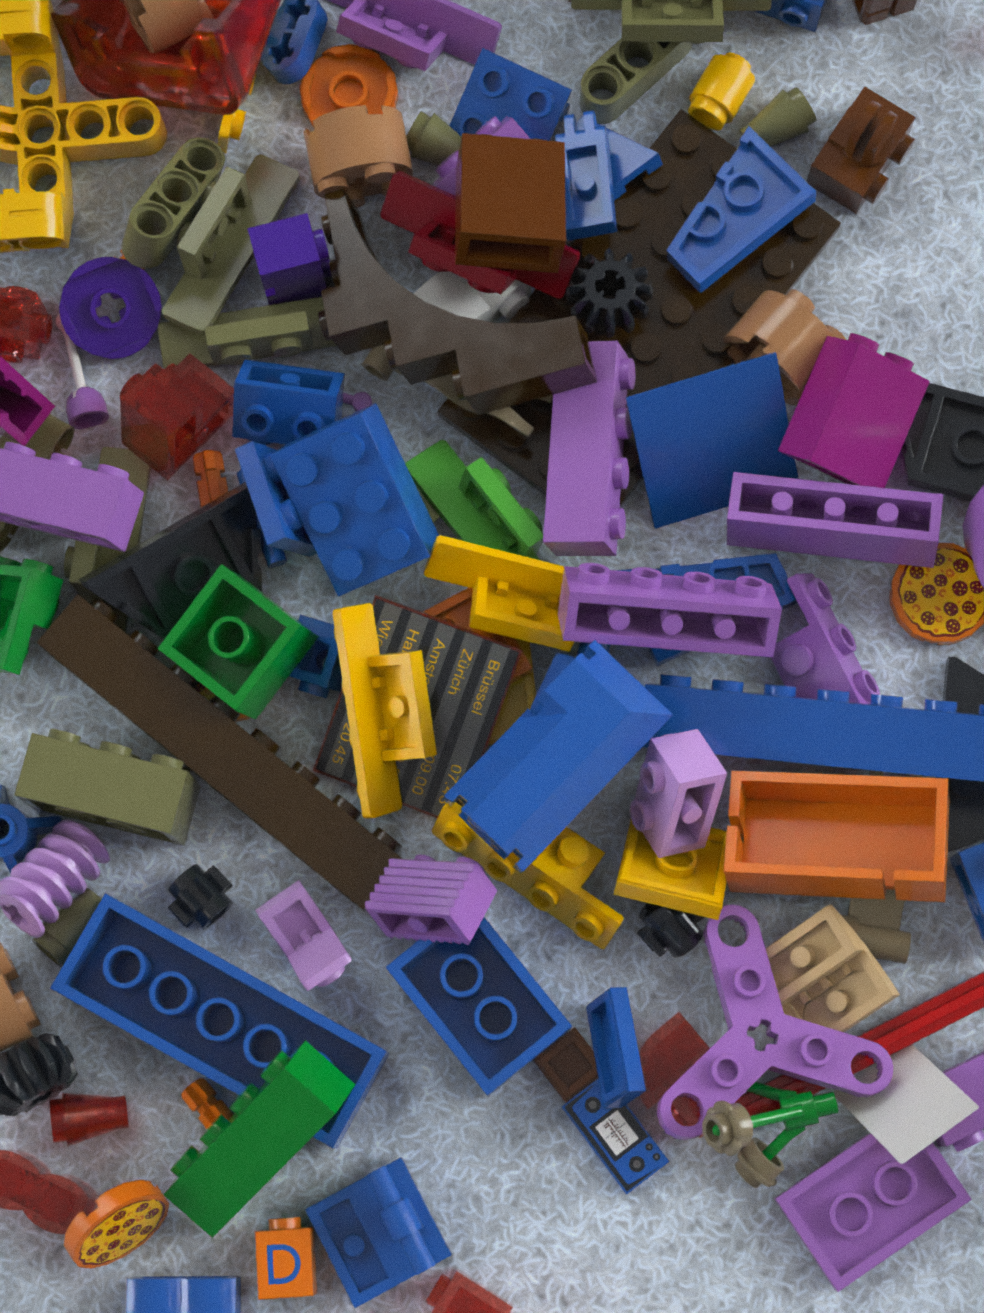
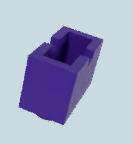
(290, 259)

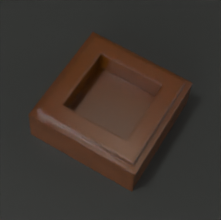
(568, 1064)

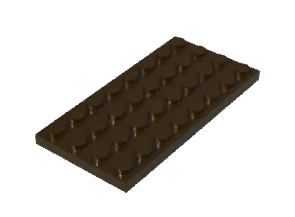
(682, 326)

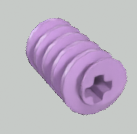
(50, 875)

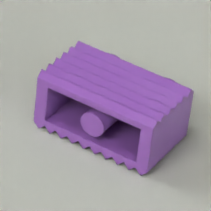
(431, 899)

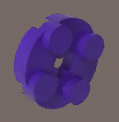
(99, 334)

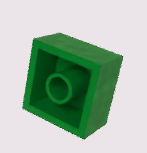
(238, 642)

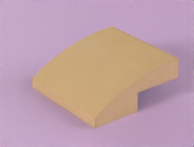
(828, 973)

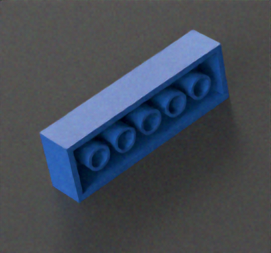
(205, 1008)

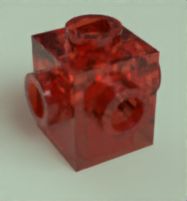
(23, 309)

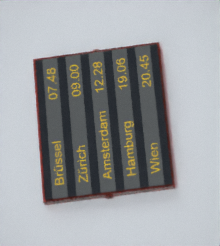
(466, 692)

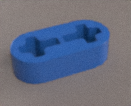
(295, 38)

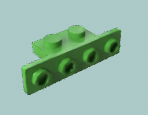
(475, 501)

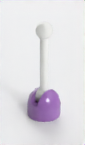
(85, 405)

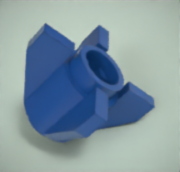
(22, 831)

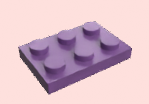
(869, 1206)

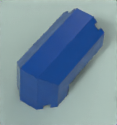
(560, 758)

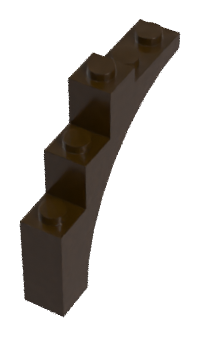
(488, 360)

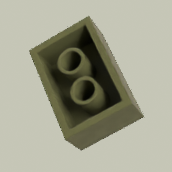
(108, 786)

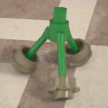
(730, 1129)

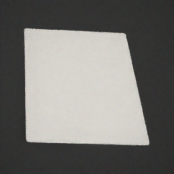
(914, 1106)

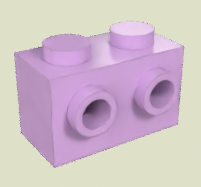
(677, 793)

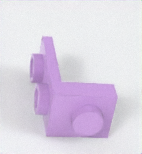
(304, 936)

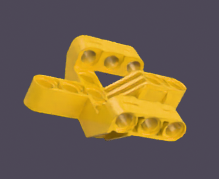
(42, 217)

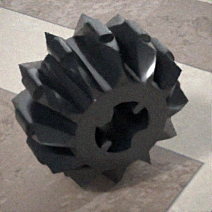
(629, 293)
(34, 1073)

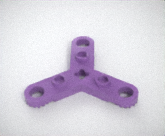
(751, 999)

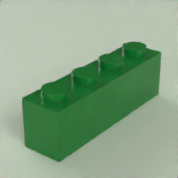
(259, 1138)

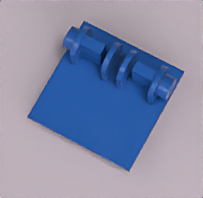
(510, 90)

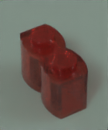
(44, 1196)

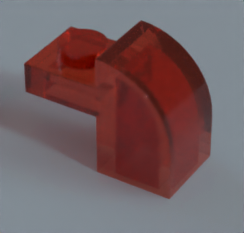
(665, 1059)

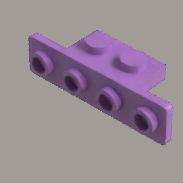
(418, 29)
(822, 651)

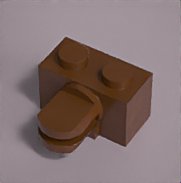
(861, 150)

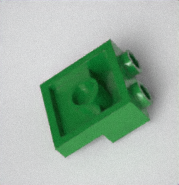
(26, 601)

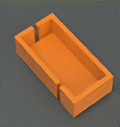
(837, 835)

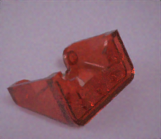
(200, 73)

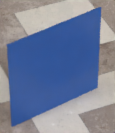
(705, 430)

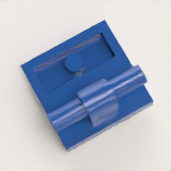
(274, 509)
(378, 1232)

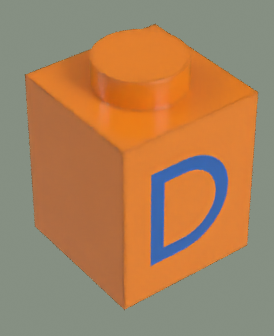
(286, 1259)

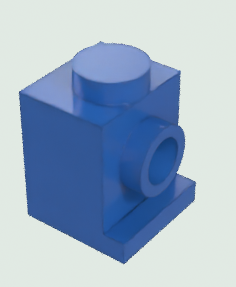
(310, 671)

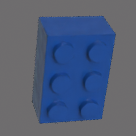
(356, 499)
(481, 1004)

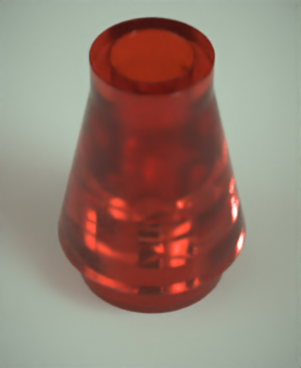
(86, 1116)

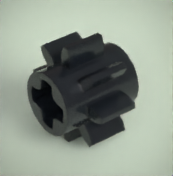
(200, 896)
(669, 930)

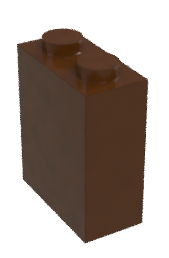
(510, 203)

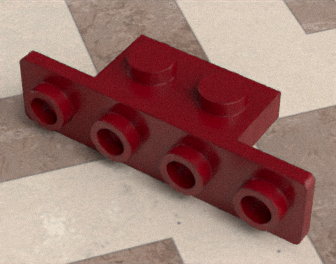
(431, 217)

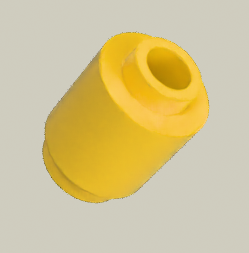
(721, 90)

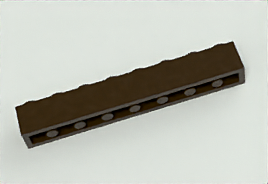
(219, 750)

